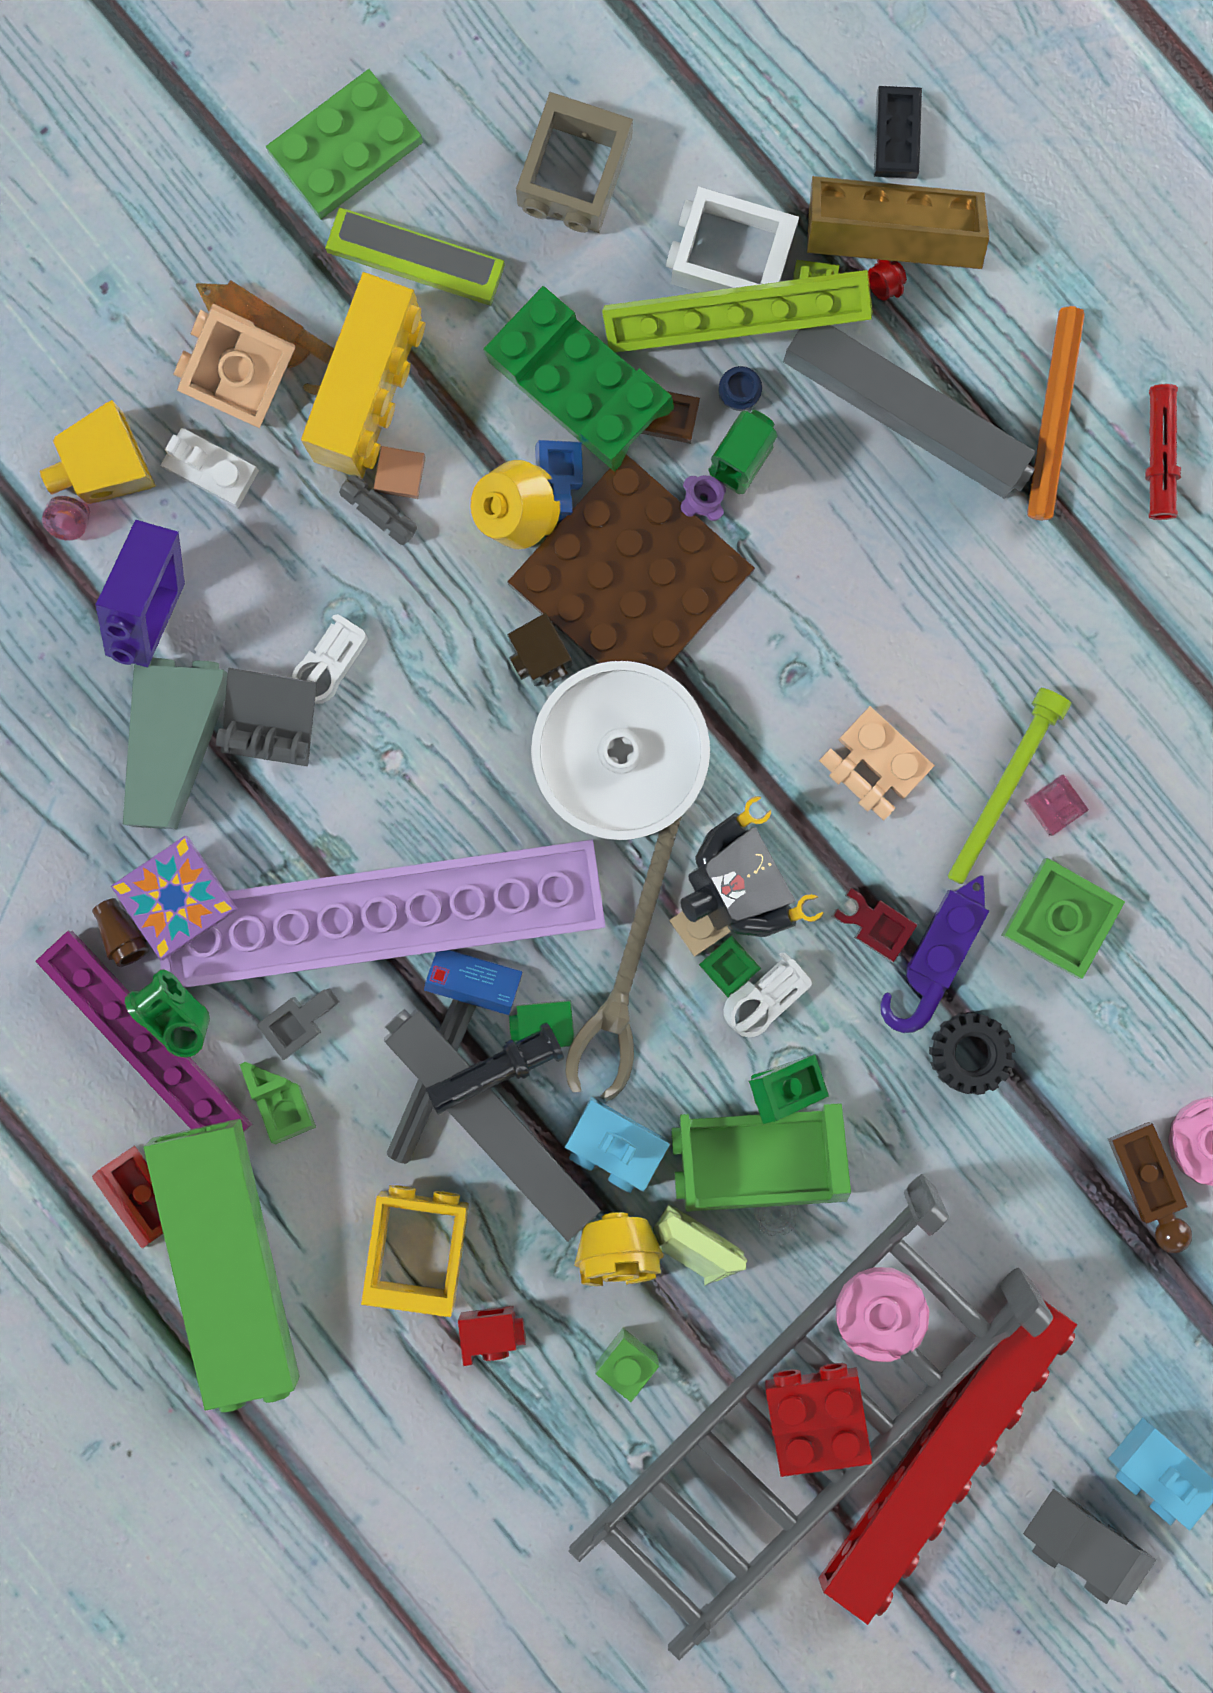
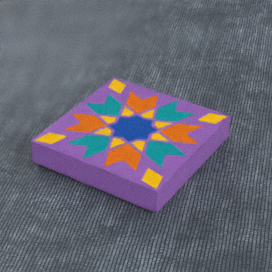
(173, 898)

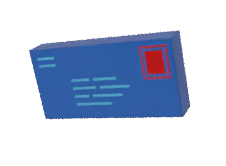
(473, 981)

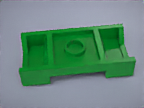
(577, 377)

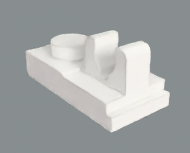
(209, 467)

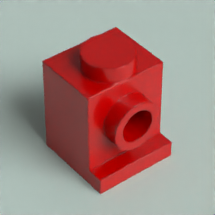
(490, 1333)

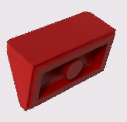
(131, 1194)

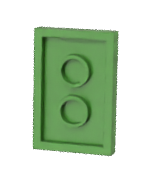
(344, 144)

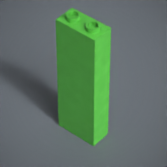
(222, 1265)

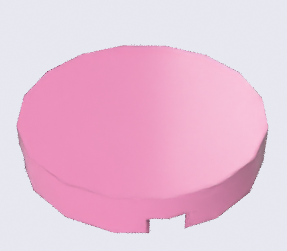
(1192, 1140)
(882, 1314)

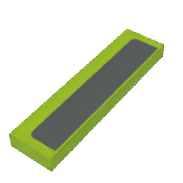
(415, 256)

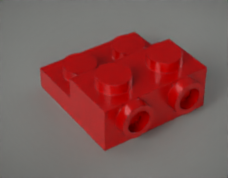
(818, 1420)

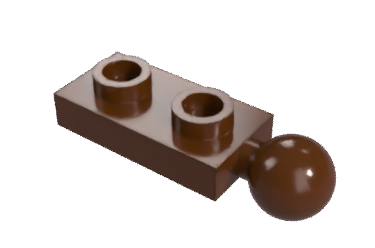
(1152, 1184)

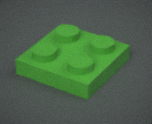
(1063, 918)

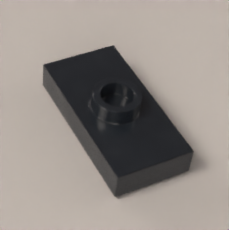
(897, 132)

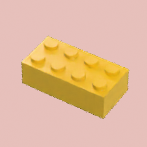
(364, 376)

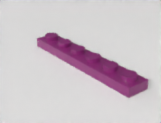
(102, 1001)

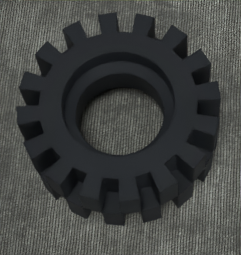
(998, 1059)

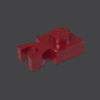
(880, 927)

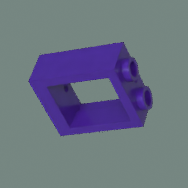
(140, 593)

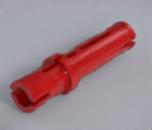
(1163, 403)

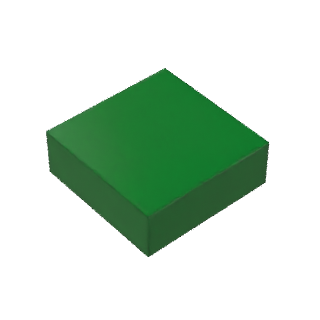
(729, 966)

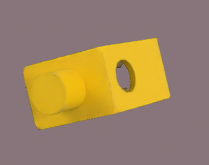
(98, 458)

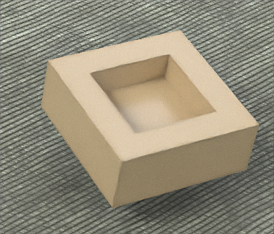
(697, 934)

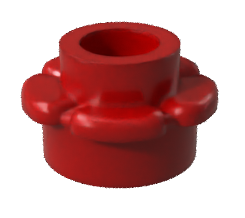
(887, 279)

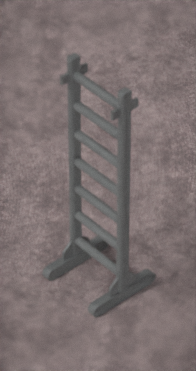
(927, 1211)

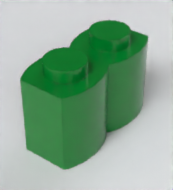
(743, 450)

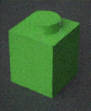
(627, 1365)

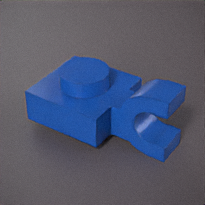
(564, 465)

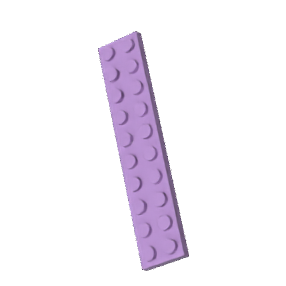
(397, 914)

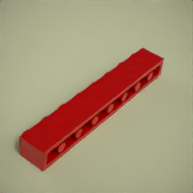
(940, 1468)

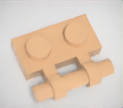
(885, 754)

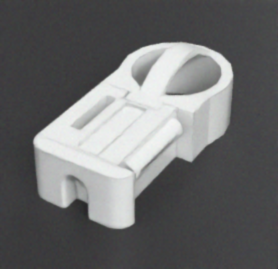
(335, 652)
(775, 993)

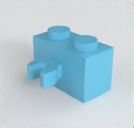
(616, 1145)
(1165, 1473)

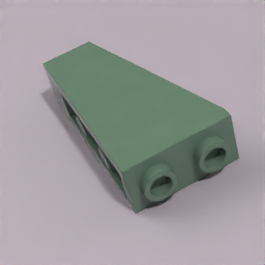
(168, 737)

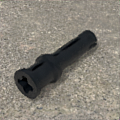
(514, 1060)

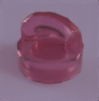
(66, 517)

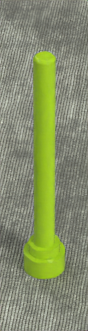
(1047, 710)

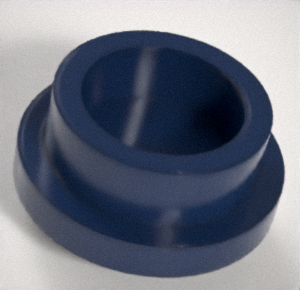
(740, 388)

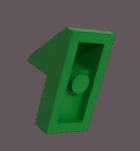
(788, 1088)

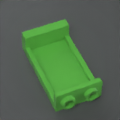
(756, 1164)

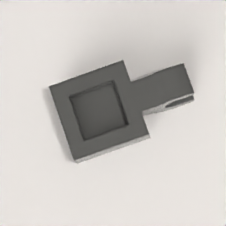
(294, 1025)

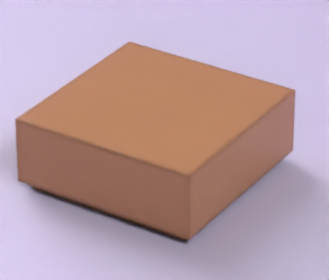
(399, 472)

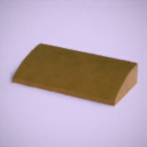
(897, 222)

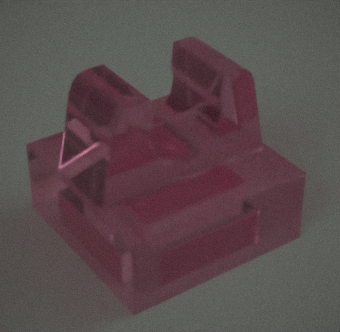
(1056, 805)

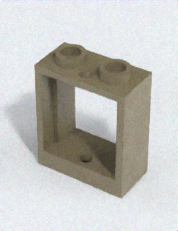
(587, 123)

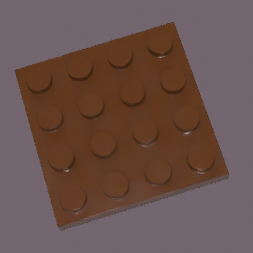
(631, 572)

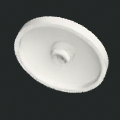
(620, 750)

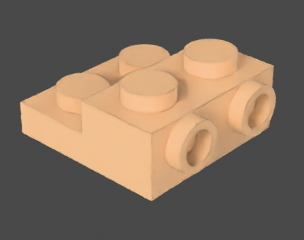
(233, 365)

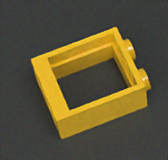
(405, 1296)

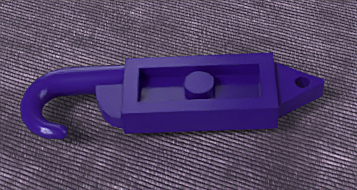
(940, 953)

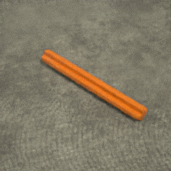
(1055, 413)

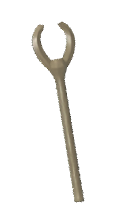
(614, 1013)

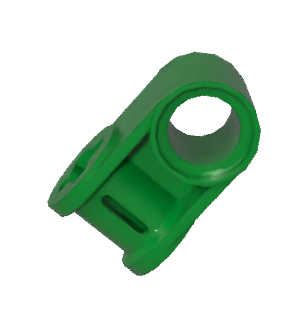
(164, 1008)

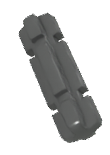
(378, 509)

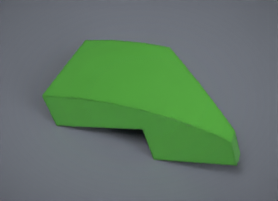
(279, 1102)

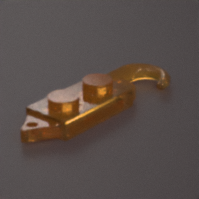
(264, 316)

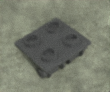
(267, 717)

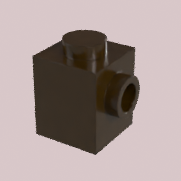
(539, 652)

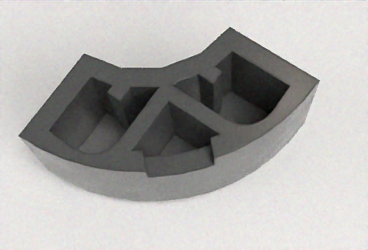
(1085, 1545)

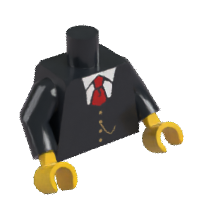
(740, 881)

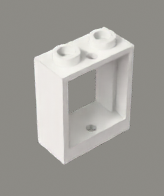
(741, 211)

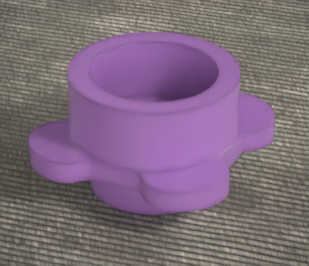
(708, 487)

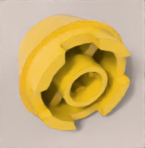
(515, 504)
(618, 1251)

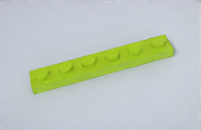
(738, 311)

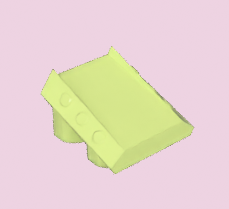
(697, 1246)

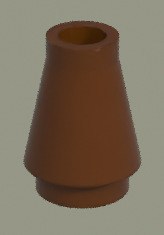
(119, 933)

